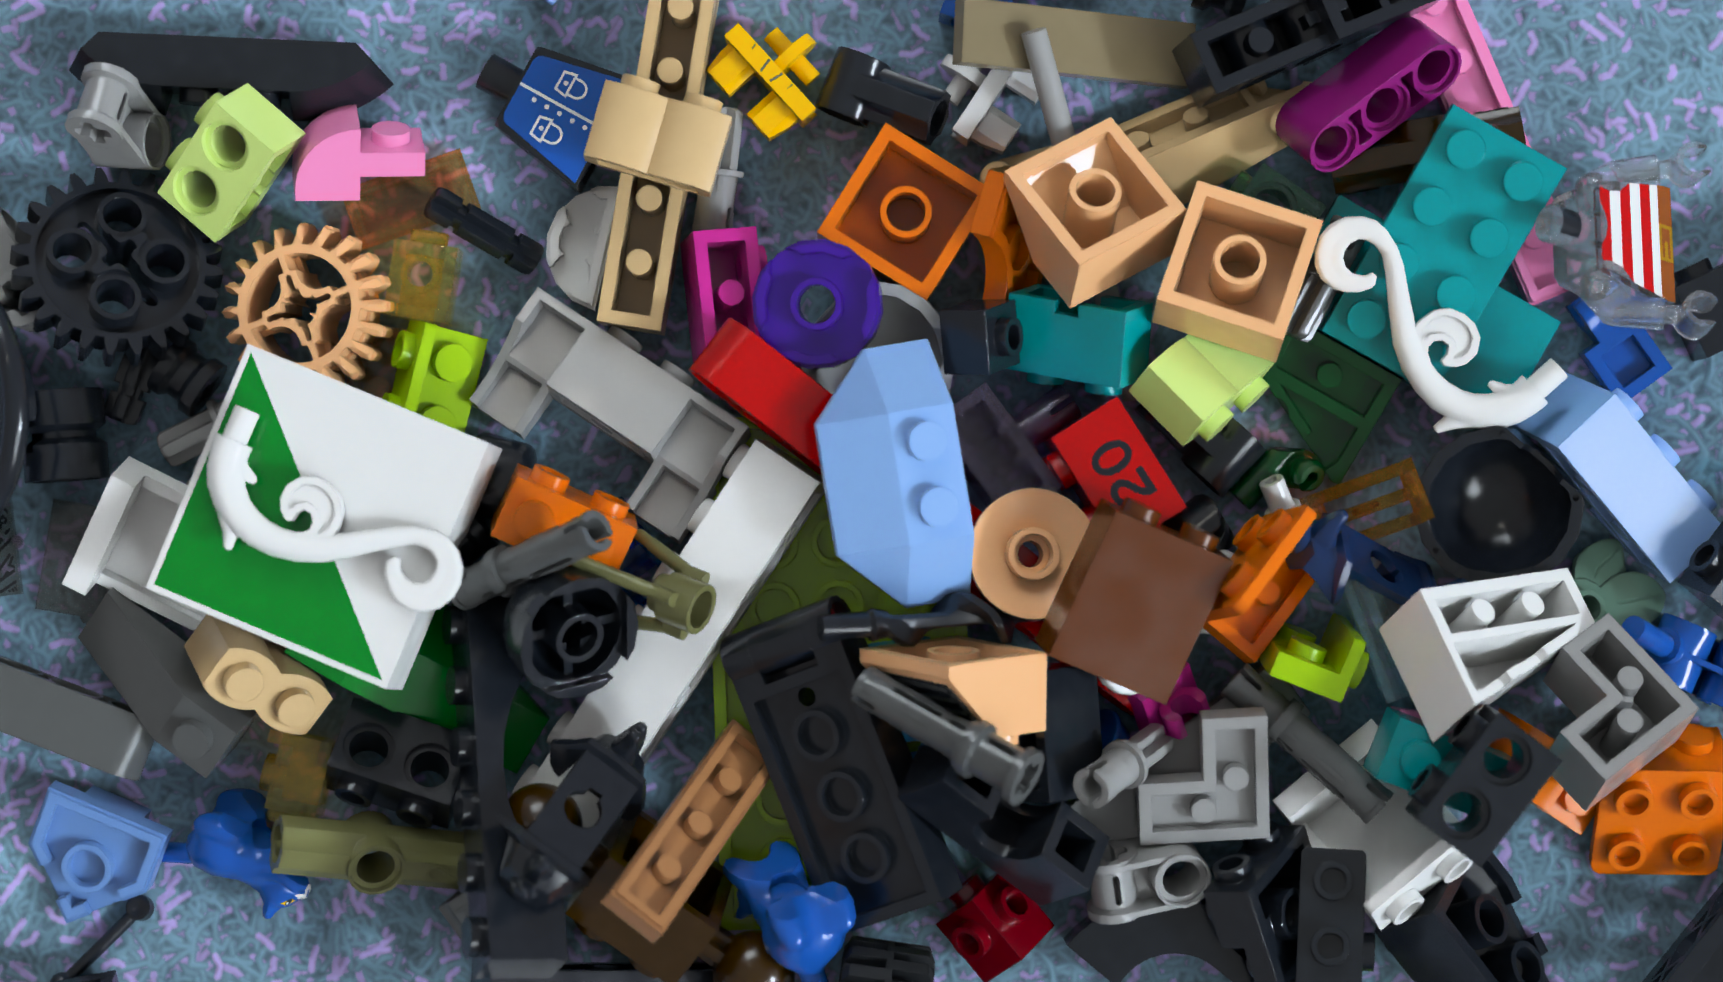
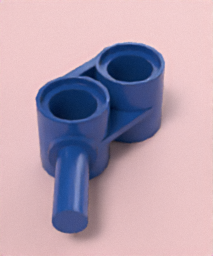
(1683, 653)

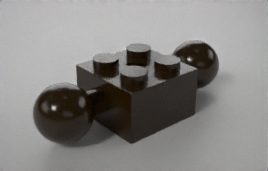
(692, 931)

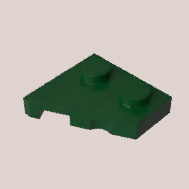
(1330, 397)

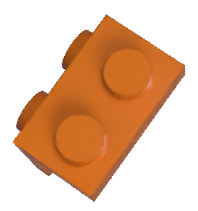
(1260, 586)
(1666, 813)

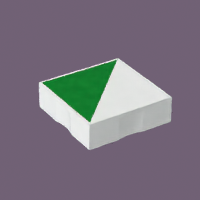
(390, 473)

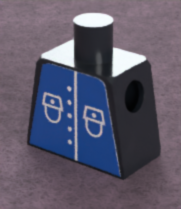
(549, 109)

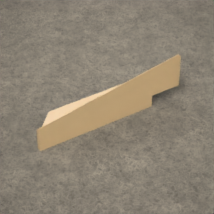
(1212, 140)

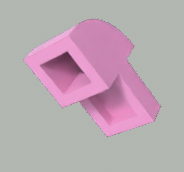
(340, 152)

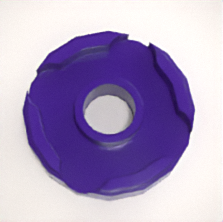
(855, 312)

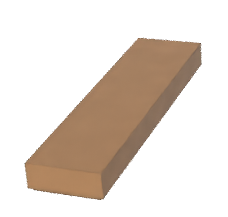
(689, 834)

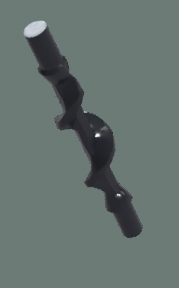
(909, 629)

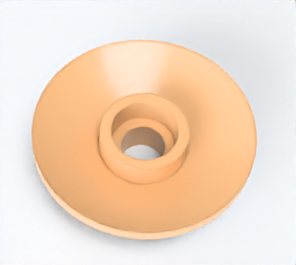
(1020, 517)

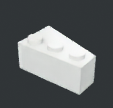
(1481, 640)

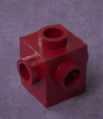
(993, 924)

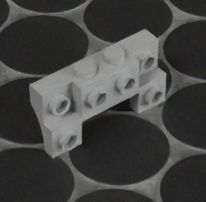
(622, 394)

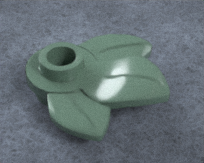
(1610, 589)

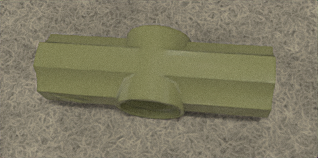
(341, 847)

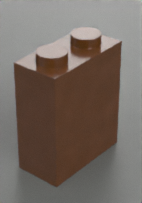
(1135, 598)

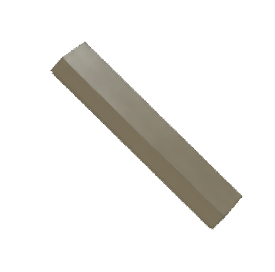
(1082, 42)

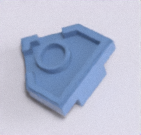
(96, 848)

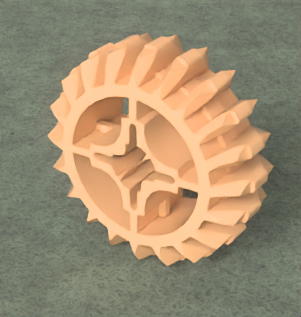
(288, 265)

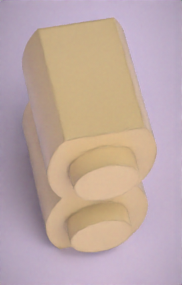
(658, 135)
(256, 675)

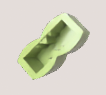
(1197, 385)

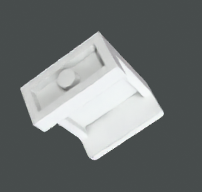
(128, 538)
(1400, 851)

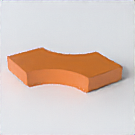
(1002, 241)

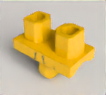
(746, 59)

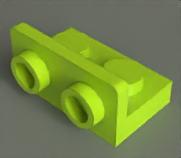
(436, 372)
(1319, 668)

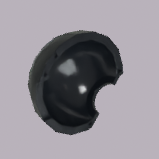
(1499, 506)

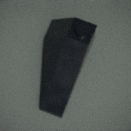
(1468, 932)

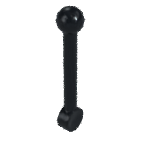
(137, 908)

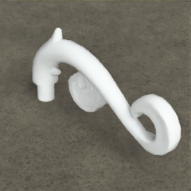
(1460, 409)
(321, 543)

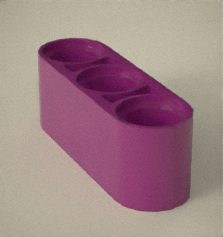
(1368, 94)

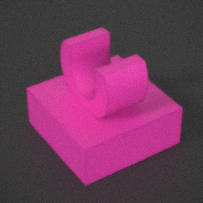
(1181, 707)

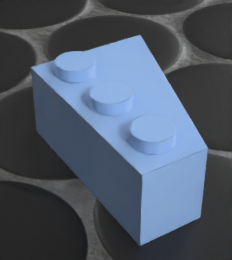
(1624, 474)

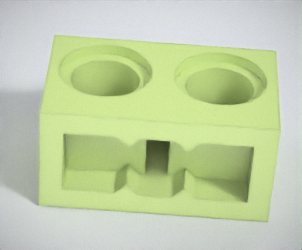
(238, 167)

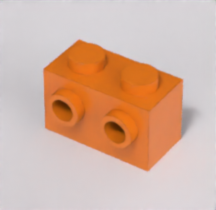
(543, 499)

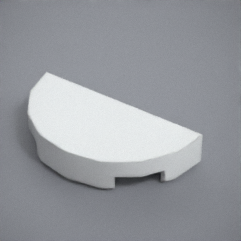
(580, 244)

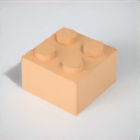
(1236, 271)

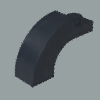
(1121, 947)

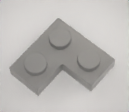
(1222, 799)

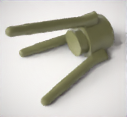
(679, 600)

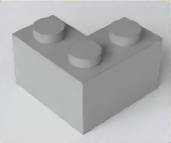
(1622, 709)

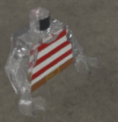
(1618, 243)

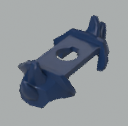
(1338, 553)

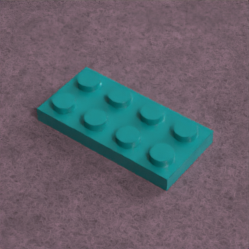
(1454, 229)

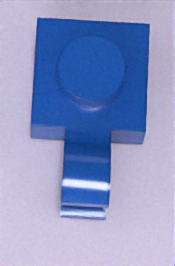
(1619, 355)

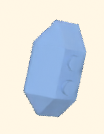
(897, 475)

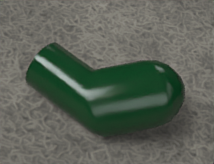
(1297, 465)

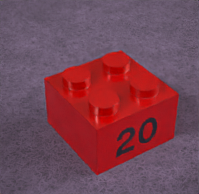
(1110, 460)

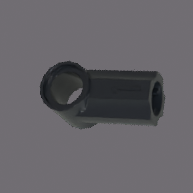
(867, 91)
(1220, 460)

